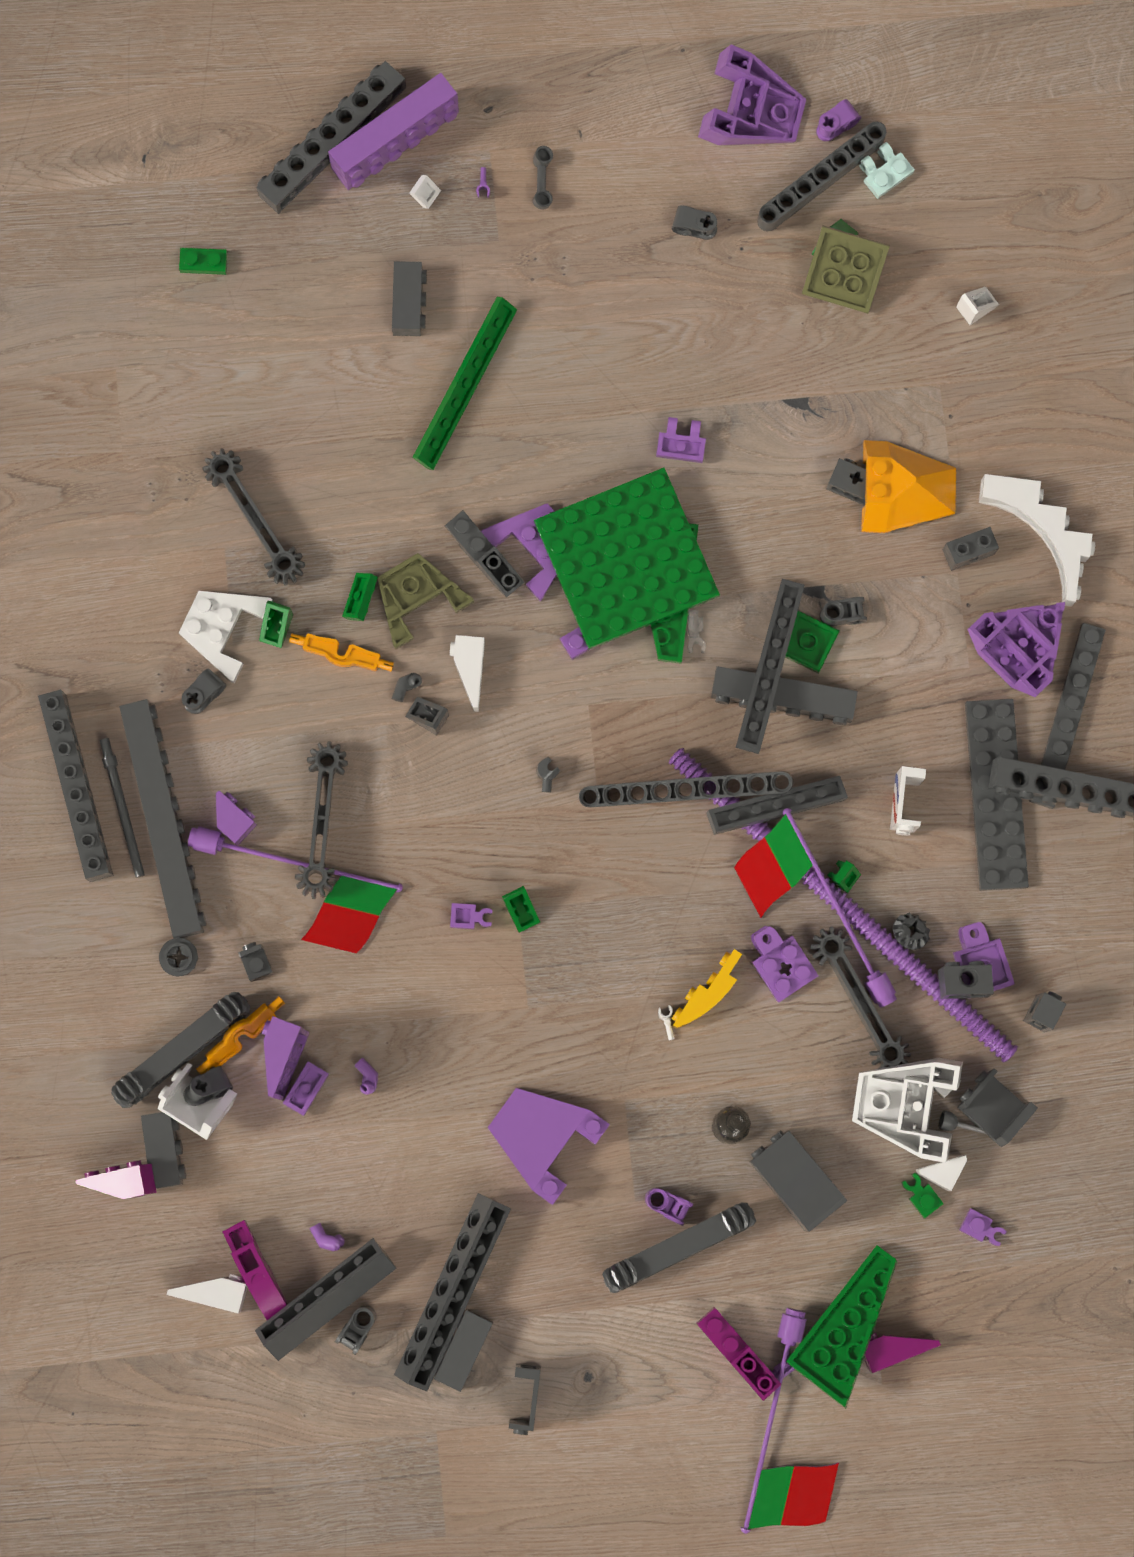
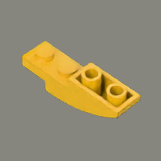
(702, 999)

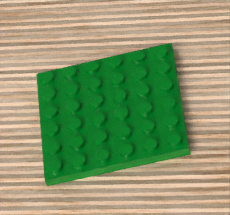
(626, 558)

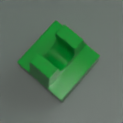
(846, 875)

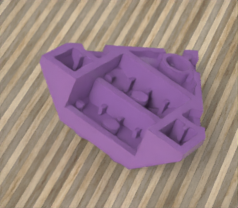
(1020, 644)

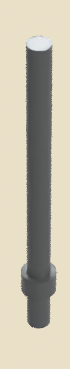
(110, 763)

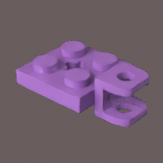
(984, 950)
(772, 955)

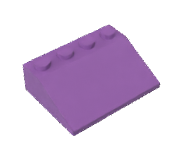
(282, 1052)

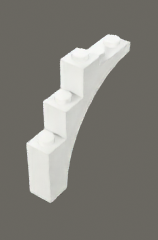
(1049, 522)

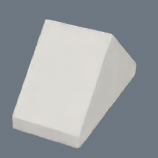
(976, 304)
(943, 1173)

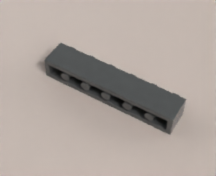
(791, 696)
(325, 1299)

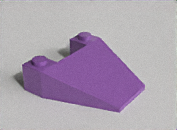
(760, 107)
(536, 1130)

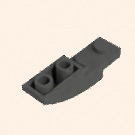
(484, 554)

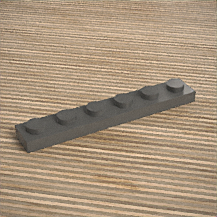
(772, 805)

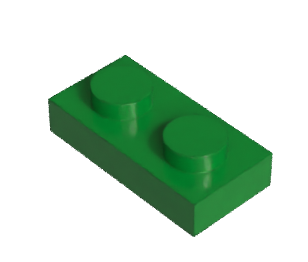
(203, 261)
(360, 596)

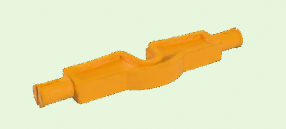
(329, 648)
(230, 1045)

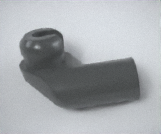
(405, 684)

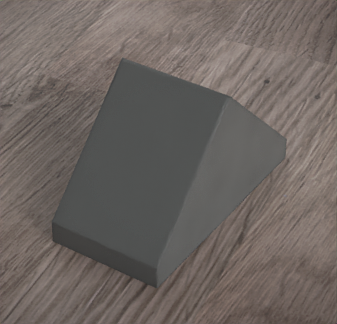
(428, 715)

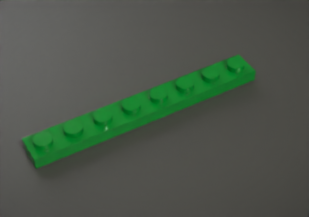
(464, 383)

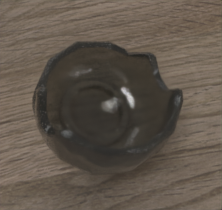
(731, 1125)

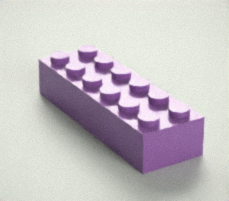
(394, 132)

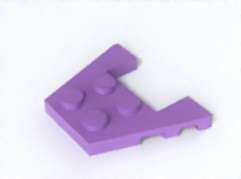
(526, 533)

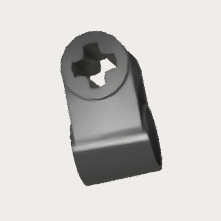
(693, 222)
(849, 612)
(204, 689)
(207, 1087)
(356, 1330)

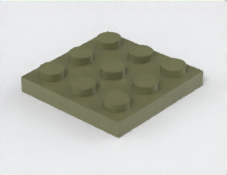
(845, 269)

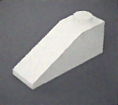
(468, 659)
(218, 1293)

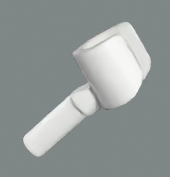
(667, 1022)

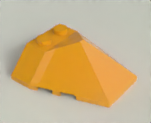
(904, 488)

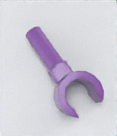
(483, 184)

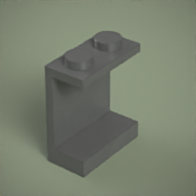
(995, 1108)
(527, 1372)

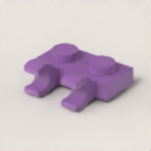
(679, 446)

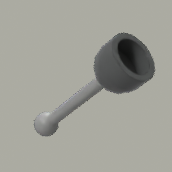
(949, 1122)

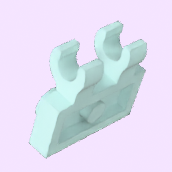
(888, 175)

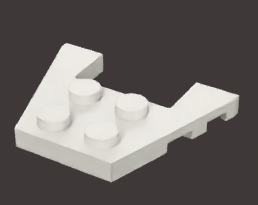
(212, 622)

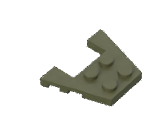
(412, 586)

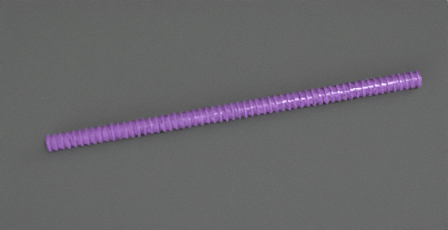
(869, 929)

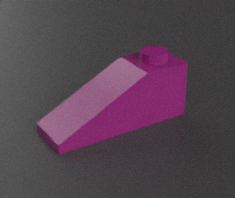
(891, 1349)

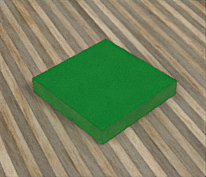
(810, 642)

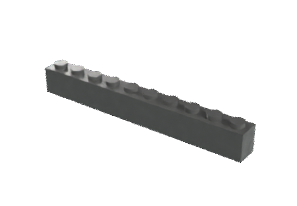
(162, 820)

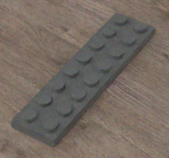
(996, 816)

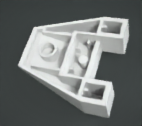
(899, 1101)

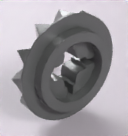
(902, 931)
(171, 948)

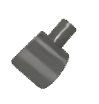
(546, 775)

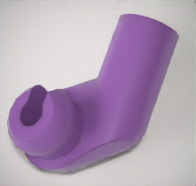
(370, 1076)
(326, 1241)

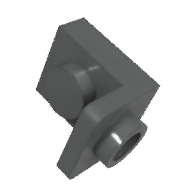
(255, 961)

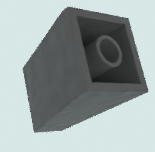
(797, 1180)

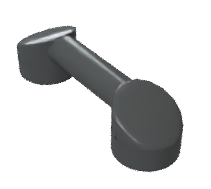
(541, 159)

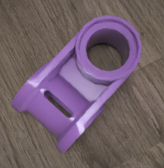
(837, 121)
(669, 1206)

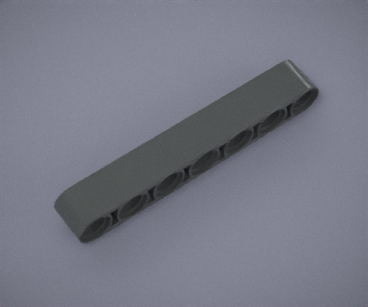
(814, 184)

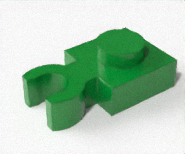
(924, 1198)

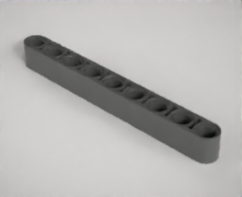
(674, 793)

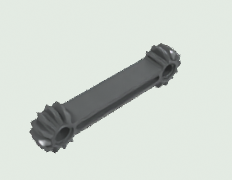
(253, 516)
(321, 819)
(859, 997)
(180, 1050)
(679, 1247)

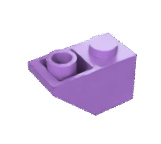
(231, 820)

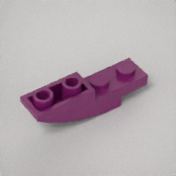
(254, 1269)
(738, 1353)

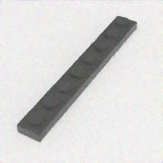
(770, 666)
(1071, 701)

